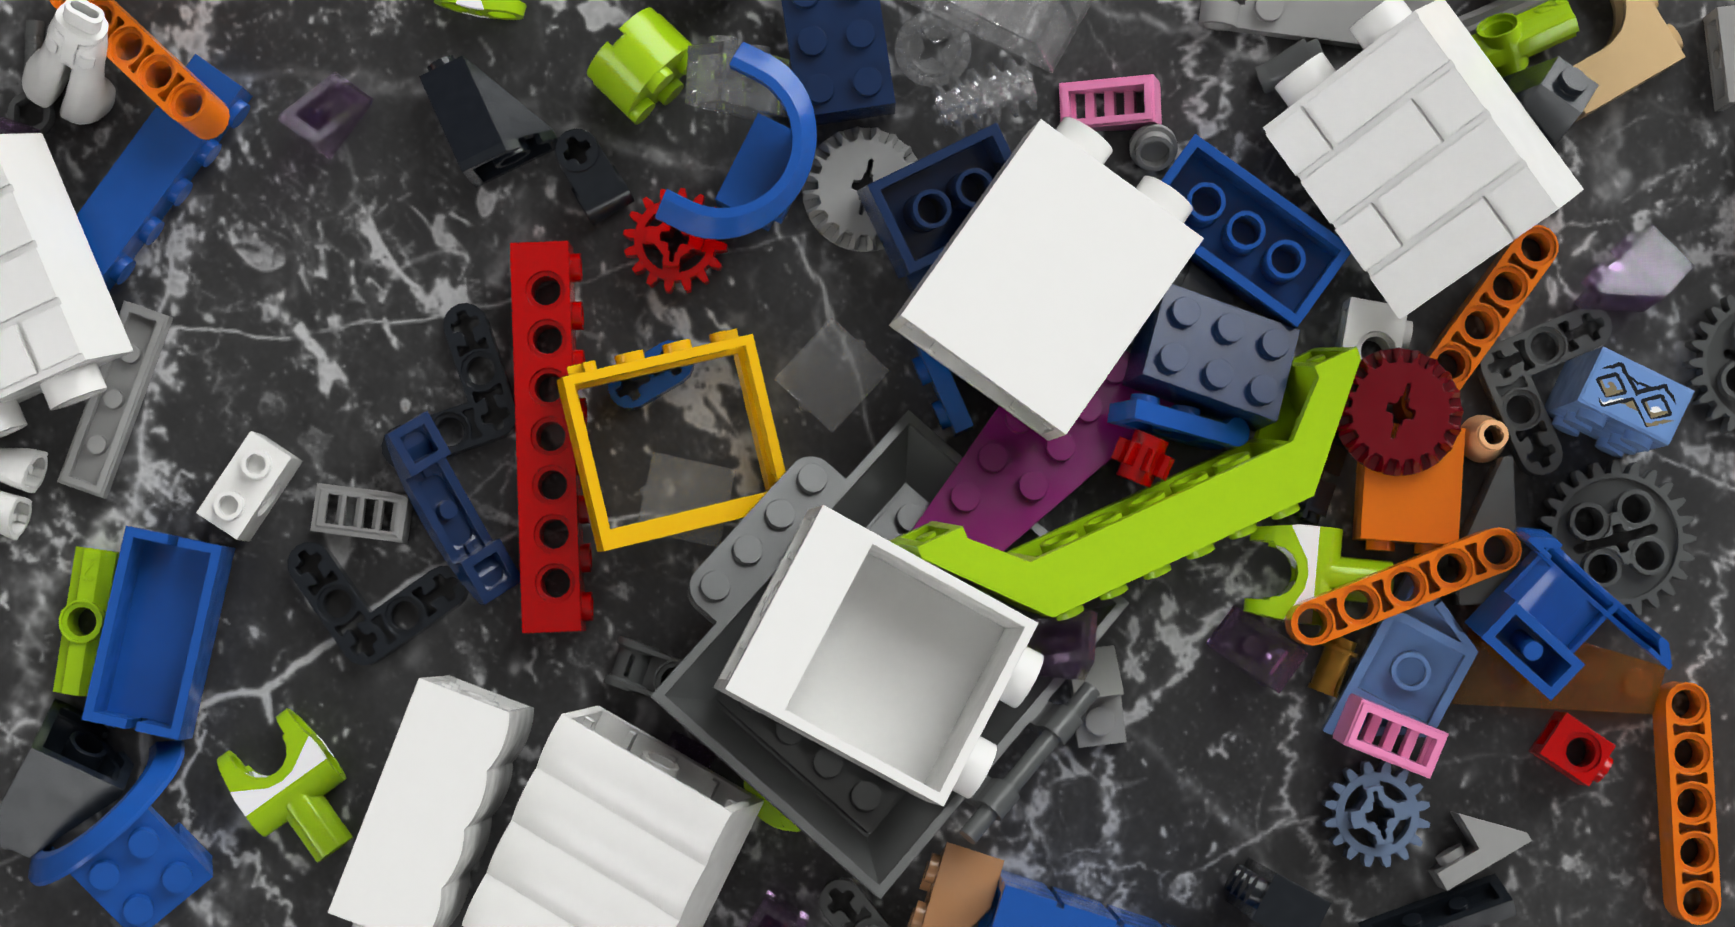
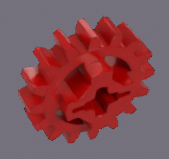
(654, 239)

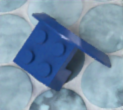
(767, 167)
(1549, 612)
(132, 855)

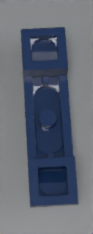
(446, 510)

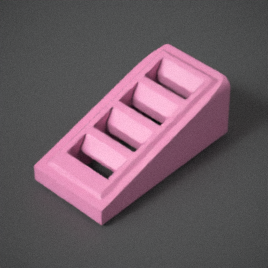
(1109, 87)
(1353, 719)

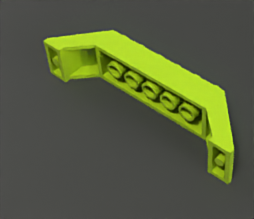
(1169, 519)

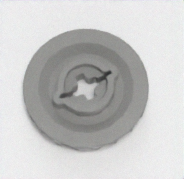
(829, 191)

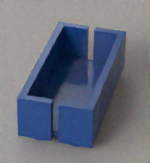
(158, 633)

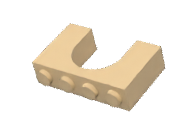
(1634, 53)

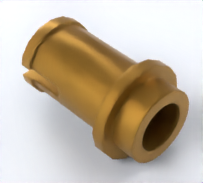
(1333, 666)

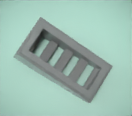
(400, 515)

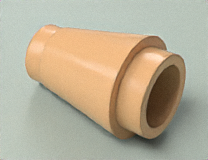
(1476, 446)

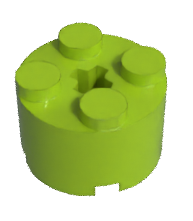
(641, 65)

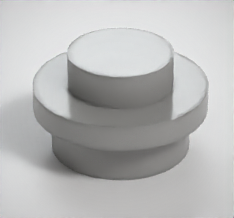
(1153, 147)

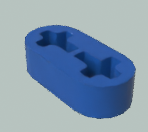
(653, 388)

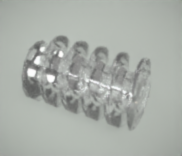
(984, 95)

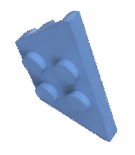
(1410, 664)

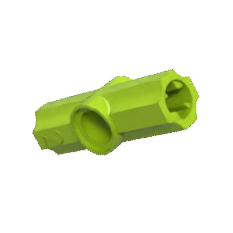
(1512, 38)
(88, 589)

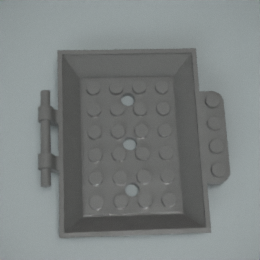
(839, 805)

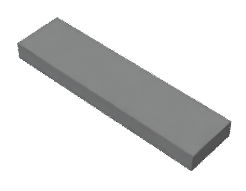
(112, 414)

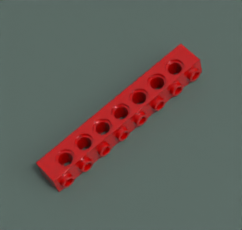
(530, 267)

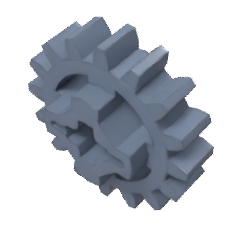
(1396, 809)

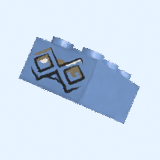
(1616, 403)

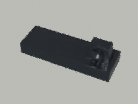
(1467, 905)

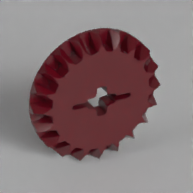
(1417, 441)

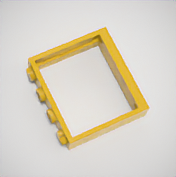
(634, 365)

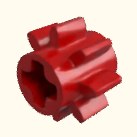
(1142, 458)

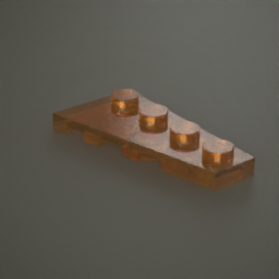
(1604, 684)

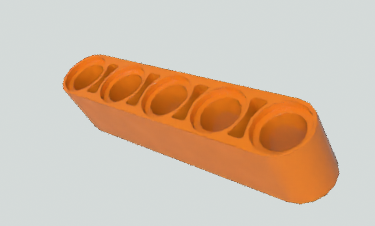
(152, 66)
(1490, 308)
(1426, 581)
(1701, 821)

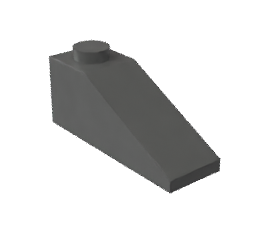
(1491, 509)

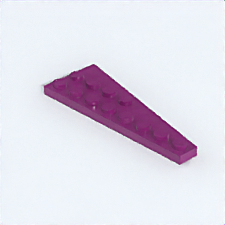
(1018, 476)

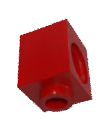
(1552, 747)

